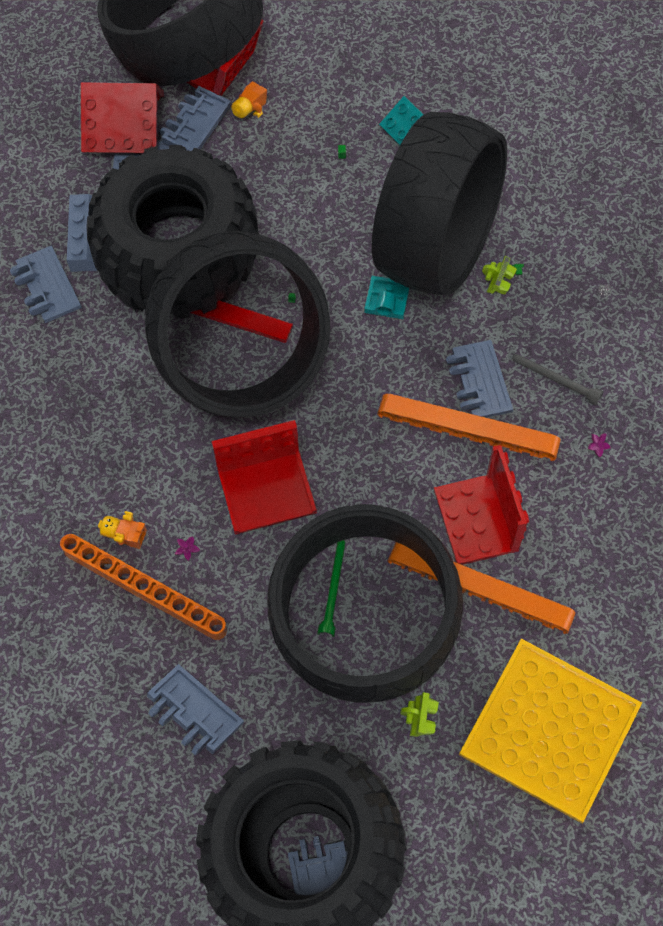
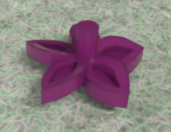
(598, 444)
(186, 547)

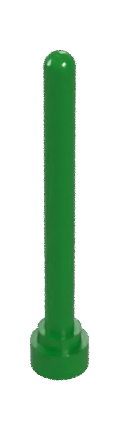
(327, 625)

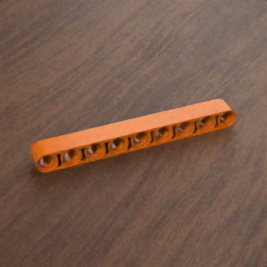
(470, 426)
(497, 591)
(149, 594)

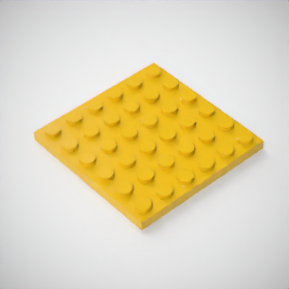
(551, 730)

